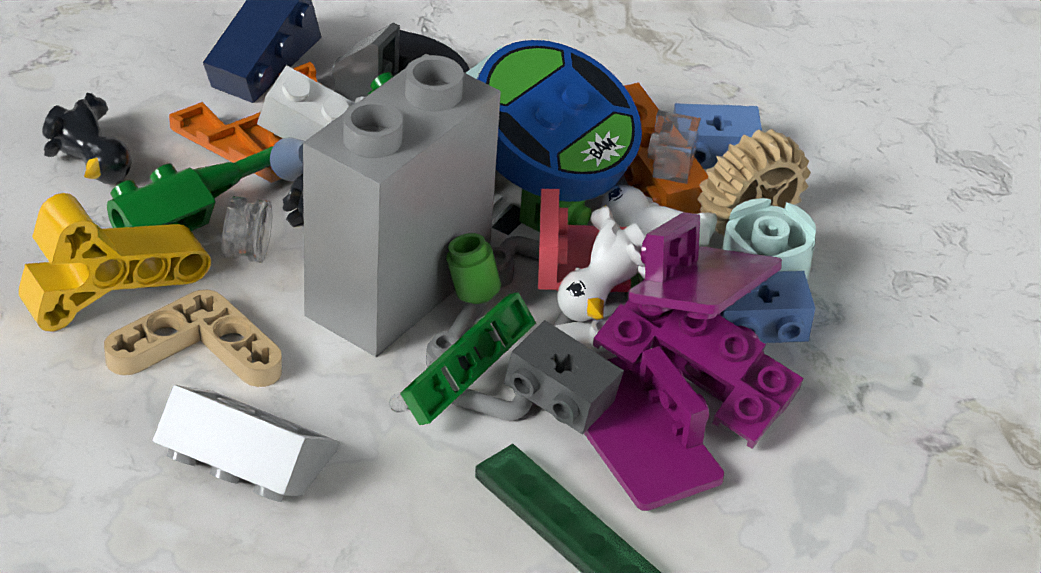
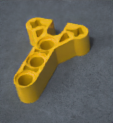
(93, 261)

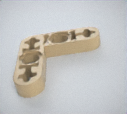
(196, 317)

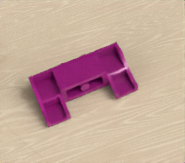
(712, 355)

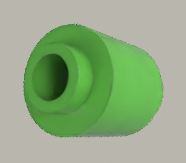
(473, 268)

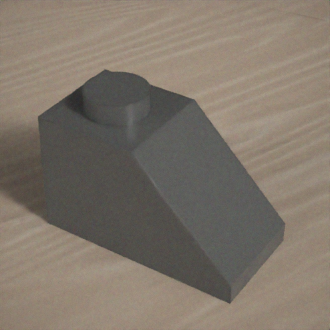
(367, 61)

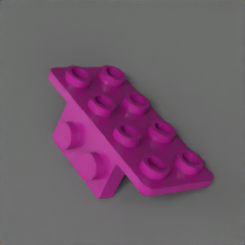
(693, 276)
(656, 434)

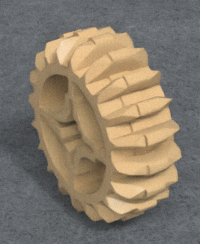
(755, 168)

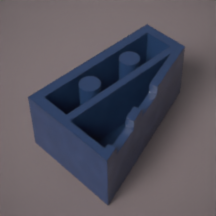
(260, 45)

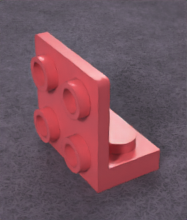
(563, 245)

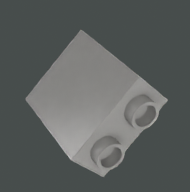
(391, 194)

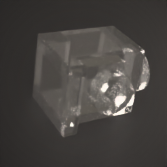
(674, 146)

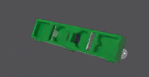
(465, 360)

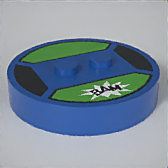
(561, 120)

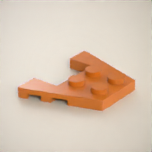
(232, 140)

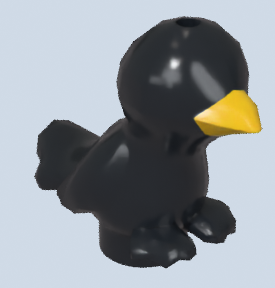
(79, 135)

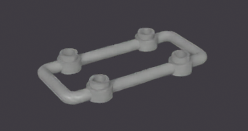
(465, 320)

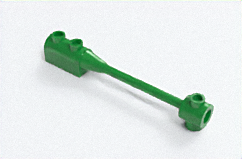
(186, 195)

